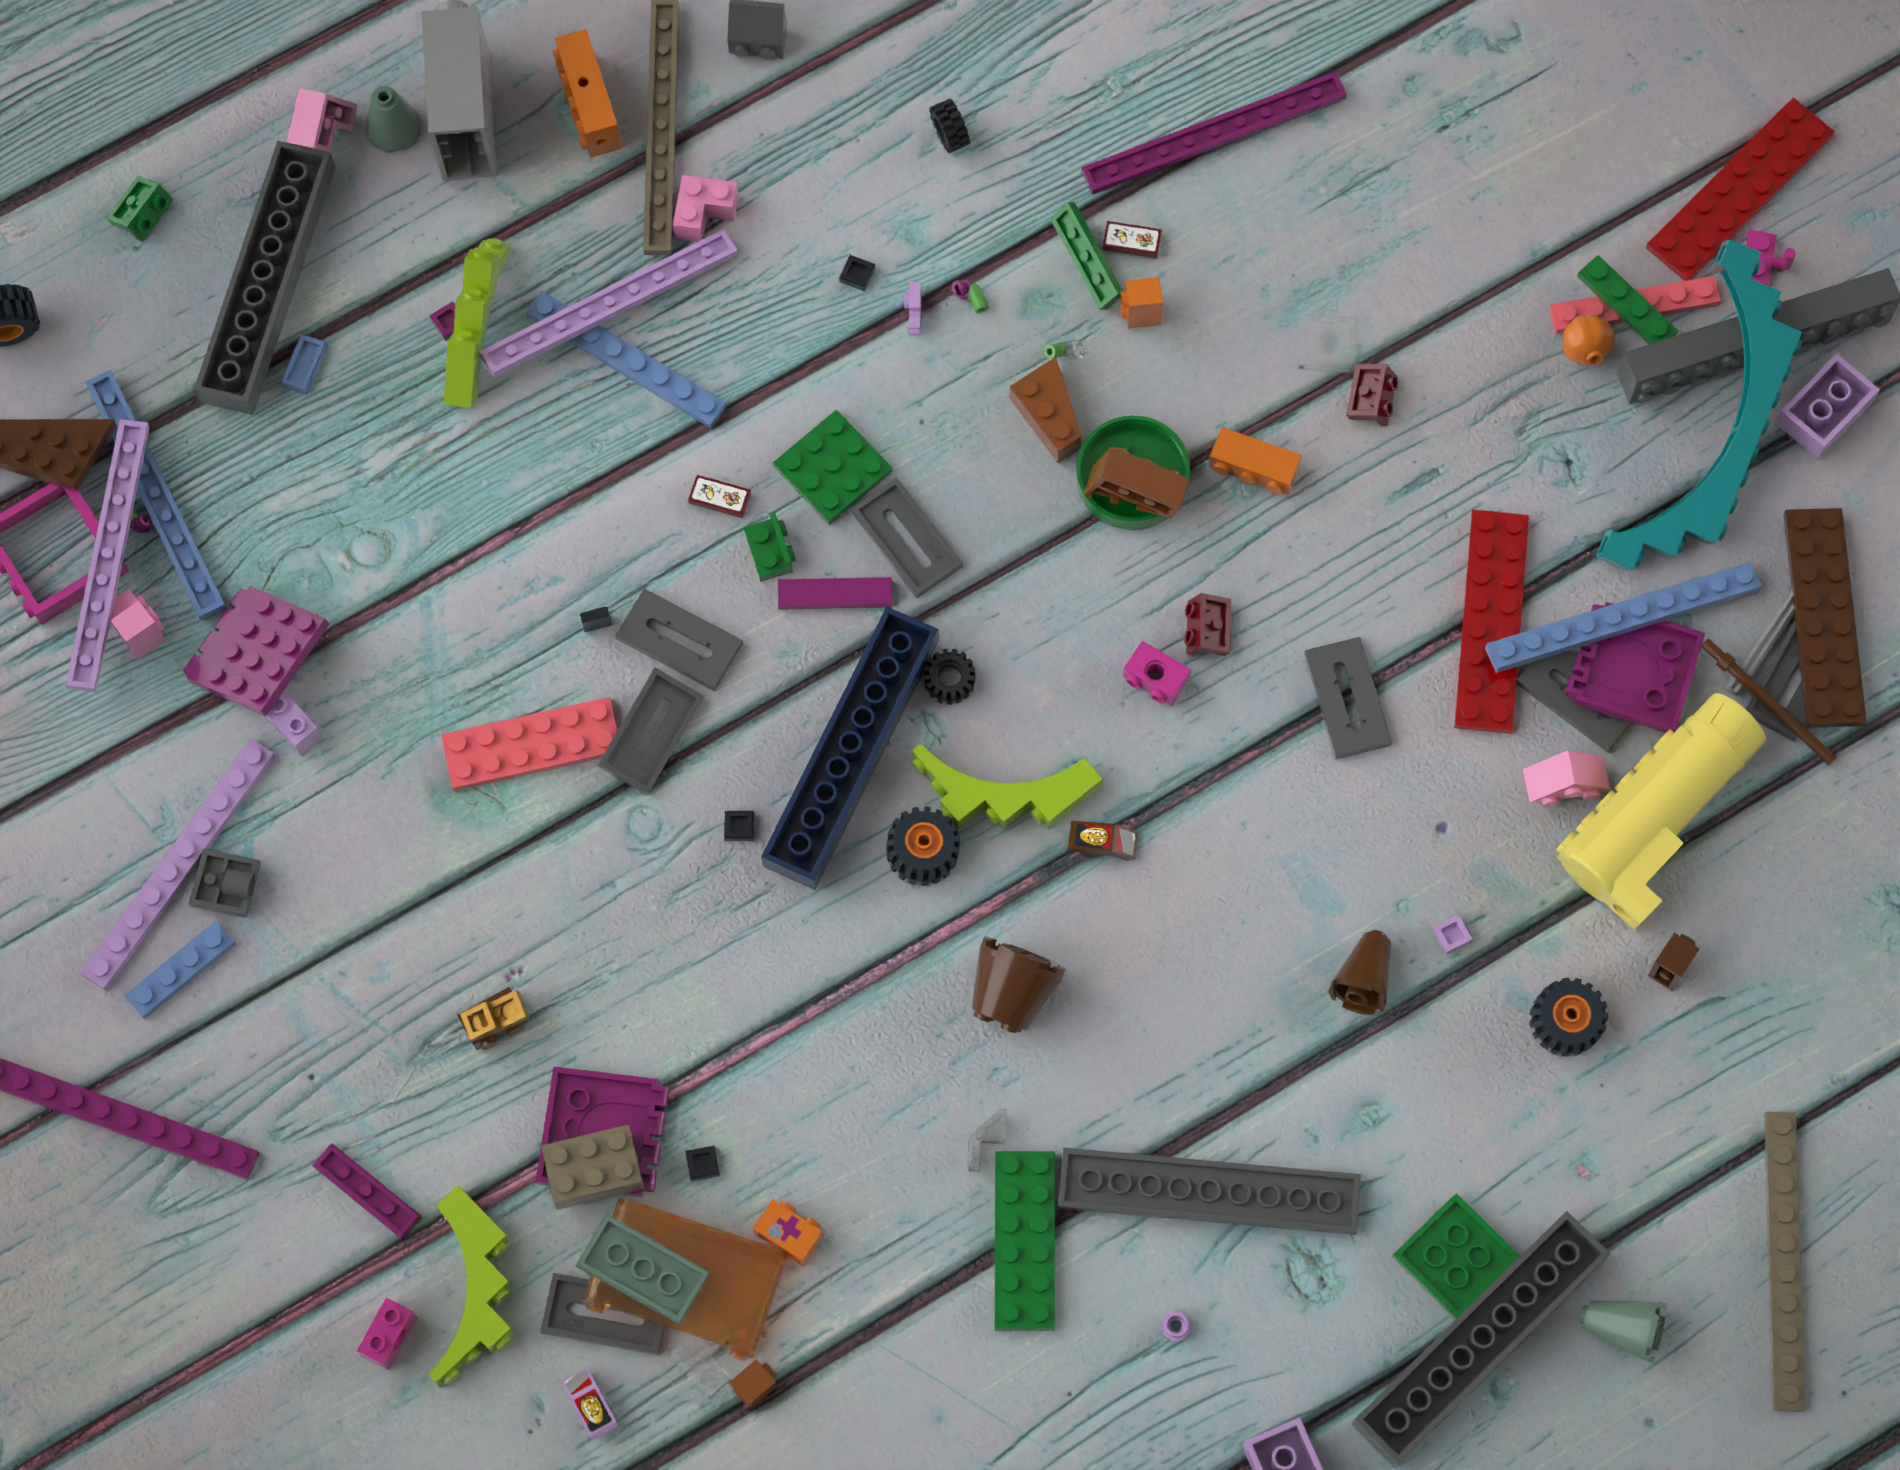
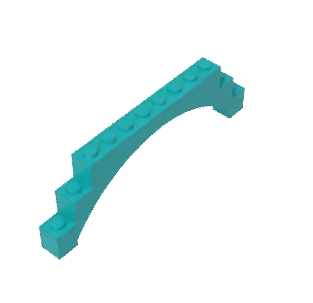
(1767, 356)

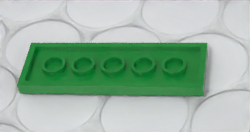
(1024, 1240)

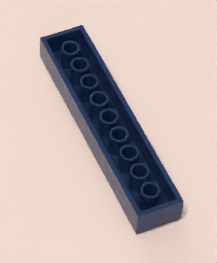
(850, 748)

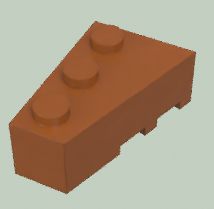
(1048, 410)
(1137, 482)

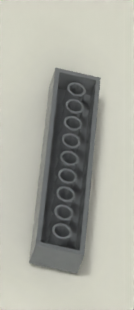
(264, 278)
(1719, 347)
(1480, 1339)

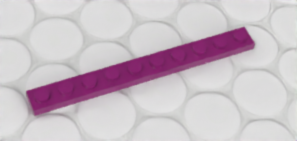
(1213, 133)
(127, 1120)

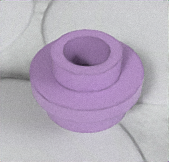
(1176, 1316)

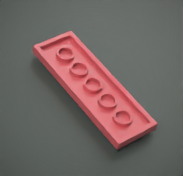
(529, 743)

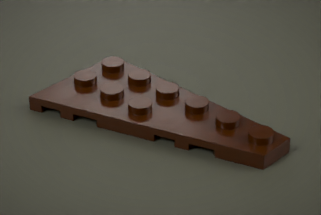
(53, 448)

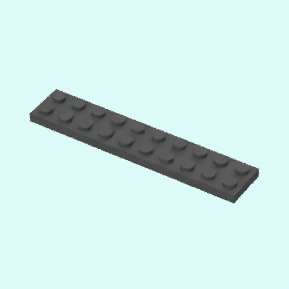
(1209, 1191)

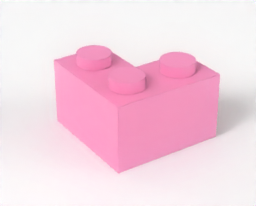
(317, 117)
(703, 199)
(136, 624)
(1566, 776)

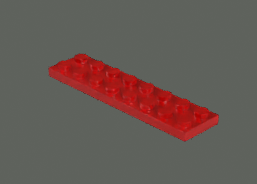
(1740, 190)
(1489, 614)

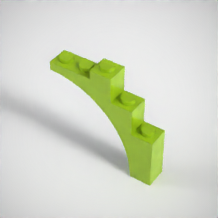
(472, 312)
(967, 796)
(480, 1324)

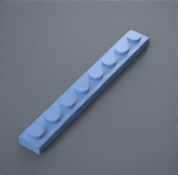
(637, 366)

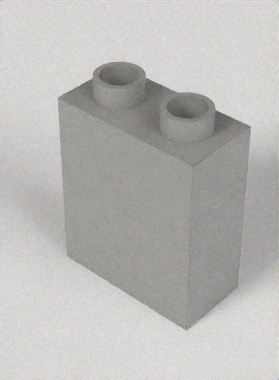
(459, 91)

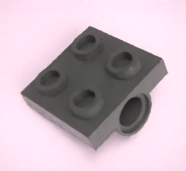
(224, 883)

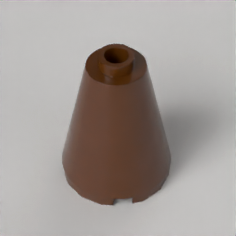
(1364, 975)

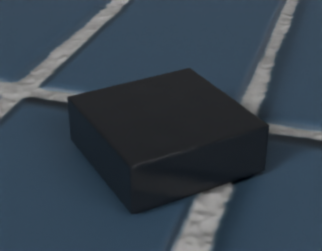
(857, 273)
(595, 619)
(739, 826)
(702, 1163)

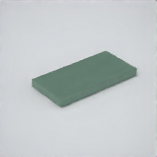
(643, 1269)

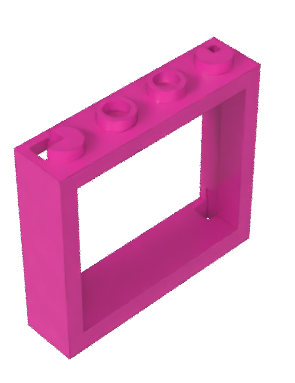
(73, 593)

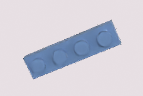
(180, 969)

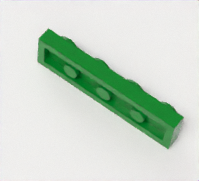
(1087, 255)
(1626, 301)

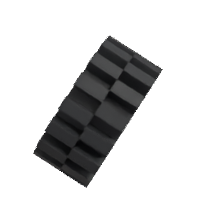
(949, 125)
(945, 660)

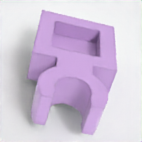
(912, 301)

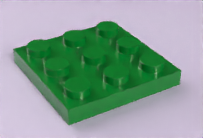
(832, 467)
(1455, 1256)

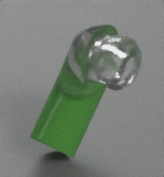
(1066, 348)

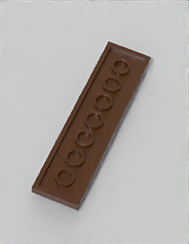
(1824, 618)

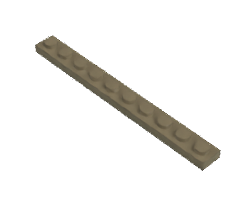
(661, 127)
(1784, 1262)

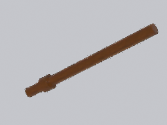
(1726, 662)

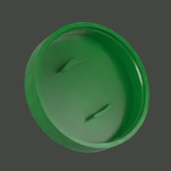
(1143, 439)

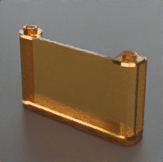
(733, 1299)

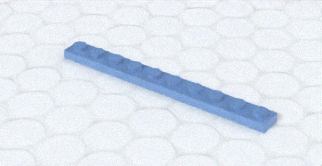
(162, 506)
(1623, 617)

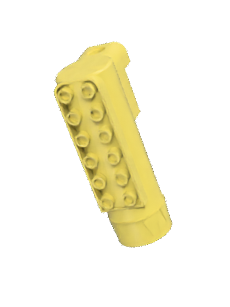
(1641, 822)

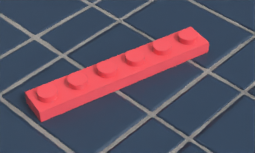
(1665, 298)

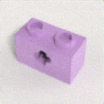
(293, 724)

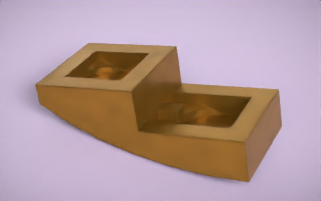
(495, 1016)

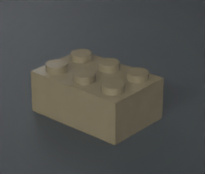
(592, 1167)

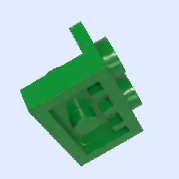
(140, 207)
(769, 549)

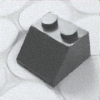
(756, 29)

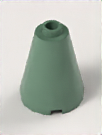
(391, 121)
(1626, 1324)

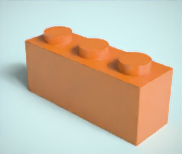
(1254, 461)

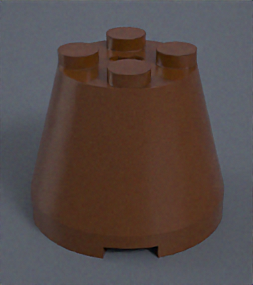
(1012, 984)

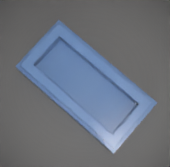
(304, 364)

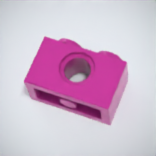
(1149, 659)
(387, 1333)

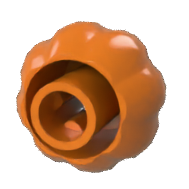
(1588, 340)

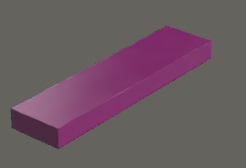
(834, 593)
(367, 1191)

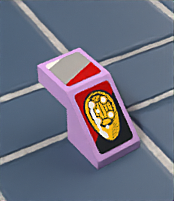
(589, 1403)

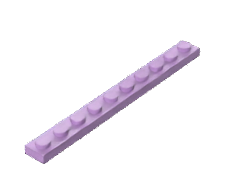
(608, 303)
(107, 556)
(177, 864)

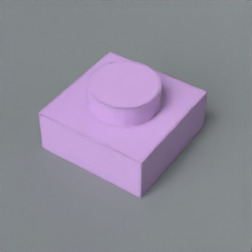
(1452, 934)

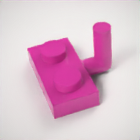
(1765, 244)

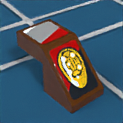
(1102, 838)

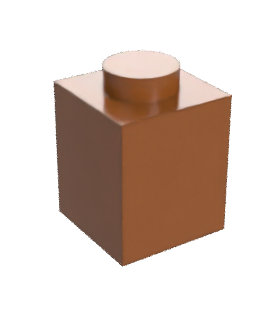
(754, 1383)

